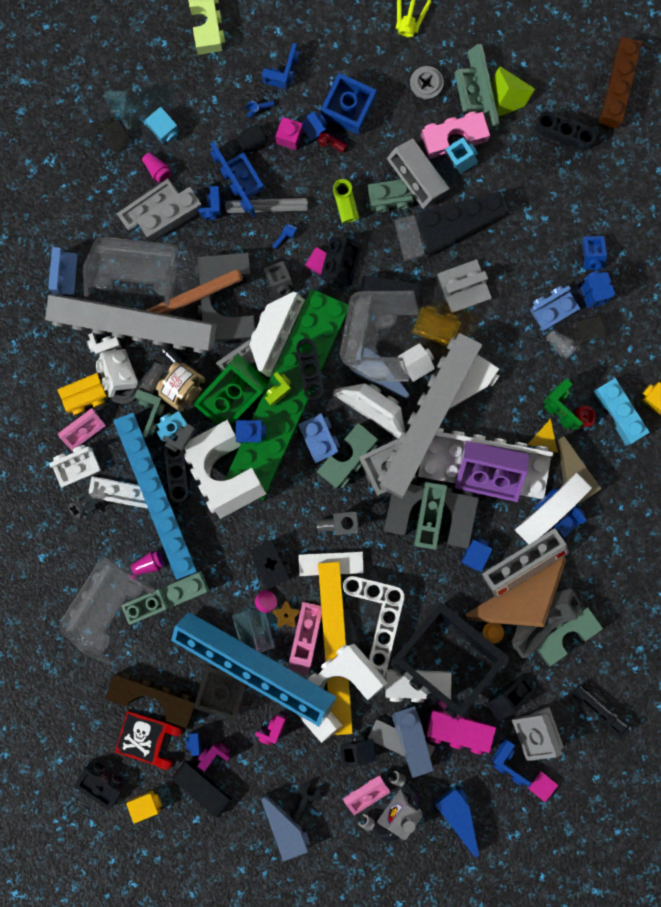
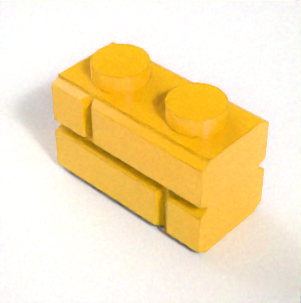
(83, 394)

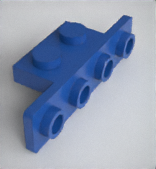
(242, 175)

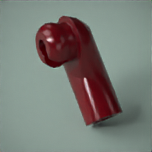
(327, 138)

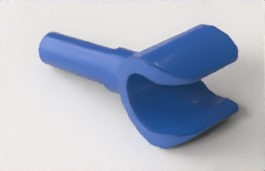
(254, 106)
(289, 230)

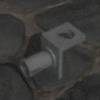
(339, 524)

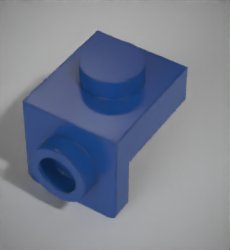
(314, 125)

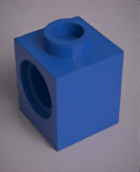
(476, 554)

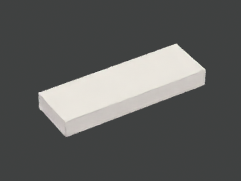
(116, 492)
(349, 562)

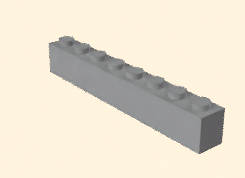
(130, 322)
(430, 415)

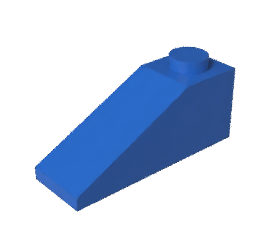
(457, 813)

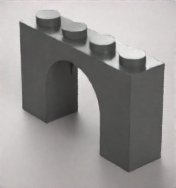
(211, 267)
(460, 507)

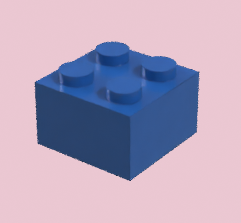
(348, 103)

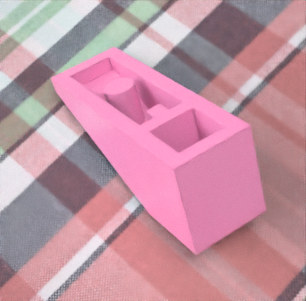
(305, 638)

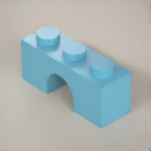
(627, 420)

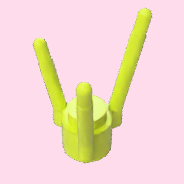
(407, 25)

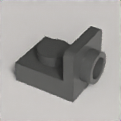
(279, 279)
(184, 435)

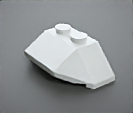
(274, 330)
(374, 406)

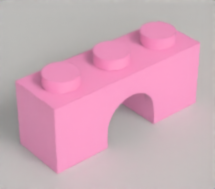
(471, 127)

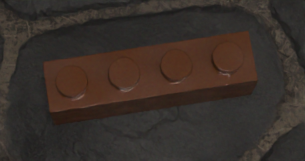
(619, 83)

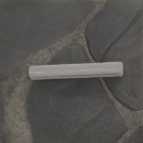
(269, 205)

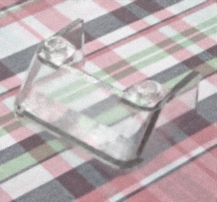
(131, 262)
(365, 316)
(97, 605)

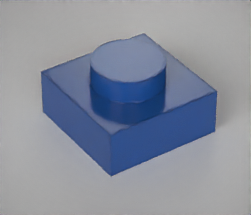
(193, 743)

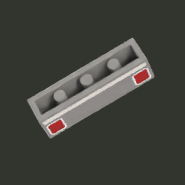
(525, 563)

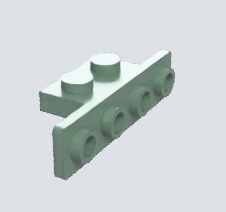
(476, 88)

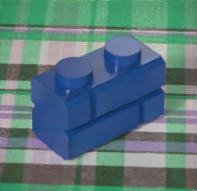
(597, 289)

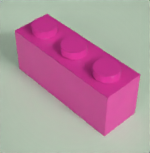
(460, 733)

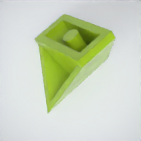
(509, 92)

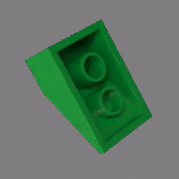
(231, 391)

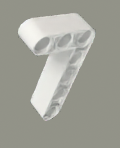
(382, 626)

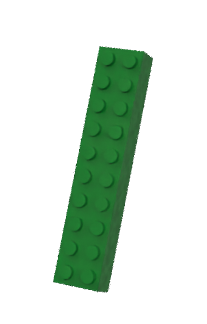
(321, 322)

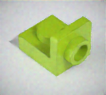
(276, 393)

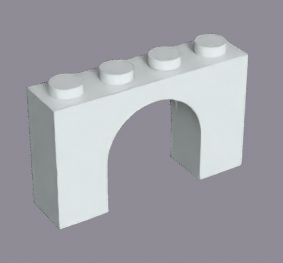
(222, 495)
(359, 670)

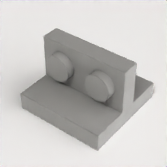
(464, 286)
(376, 461)
(538, 735)

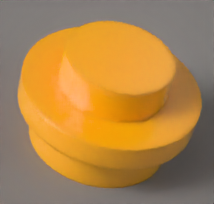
(493, 632)

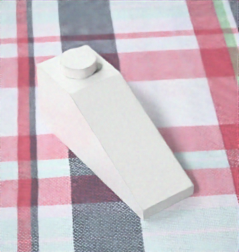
(478, 378)

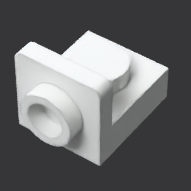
(107, 344)

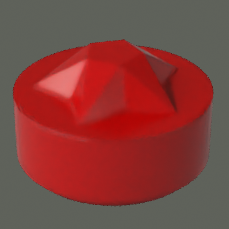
(586, 415)

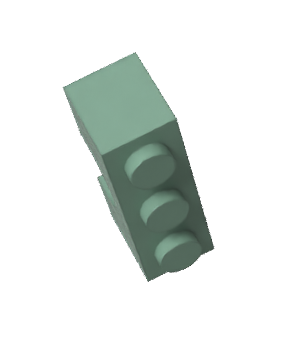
(337, 472)
(585, 626)

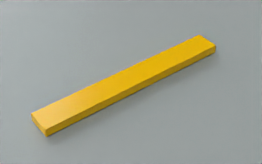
(334, 639)

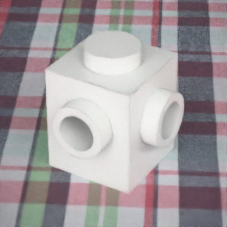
(417, 361)

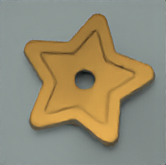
(290, 620)

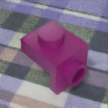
(208, 755)

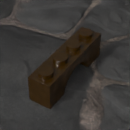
(177, 707)

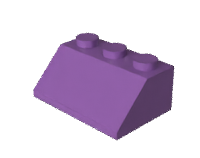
(492, 471)

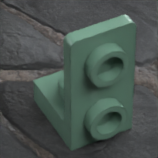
(146, 399)

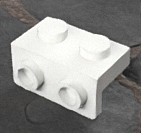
(116, 371)
(75, 466)

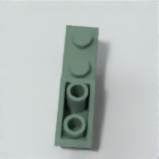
(165, 598)

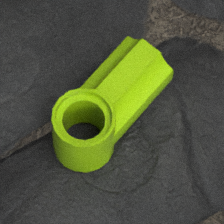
(345, 203)

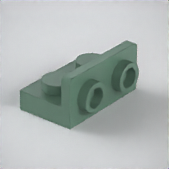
(389, 195)

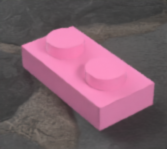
(81, 429)
(366, 795)

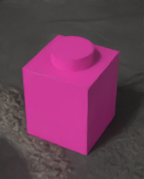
(289, 133)

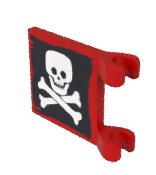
(143, 738)

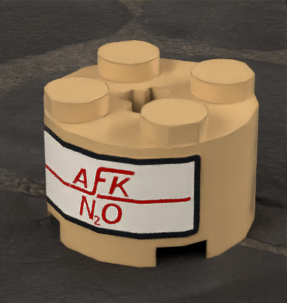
(180, 386)

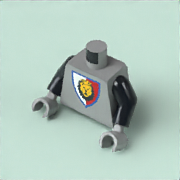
(400, 815)

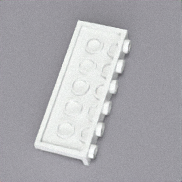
(446, 449)

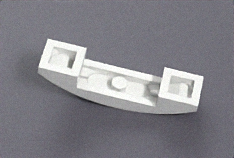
(553, 509)

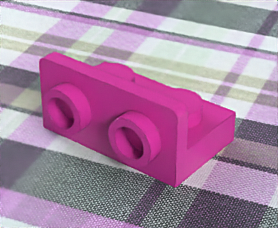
(274, 729)

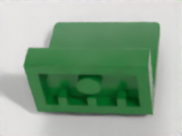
(554, 405)

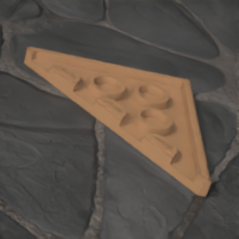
(524, 604)

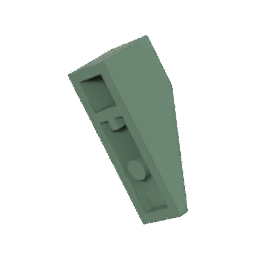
(430, 516)

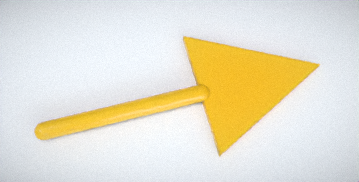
(545, 438)

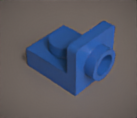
(214, 201)
(594, 252)
(250, 431)

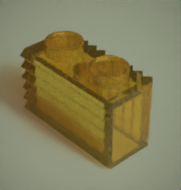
(436, 326)

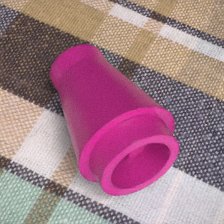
(156, 168)
(149, 563)

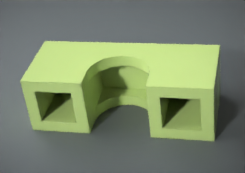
(207, 37)

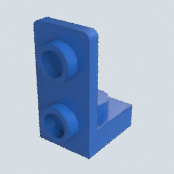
(274, 76)
(504, 753)

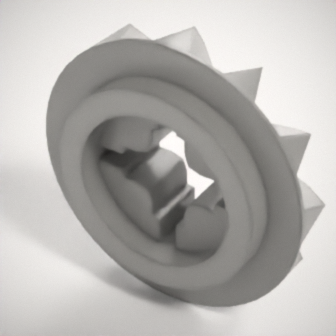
(425, 73)

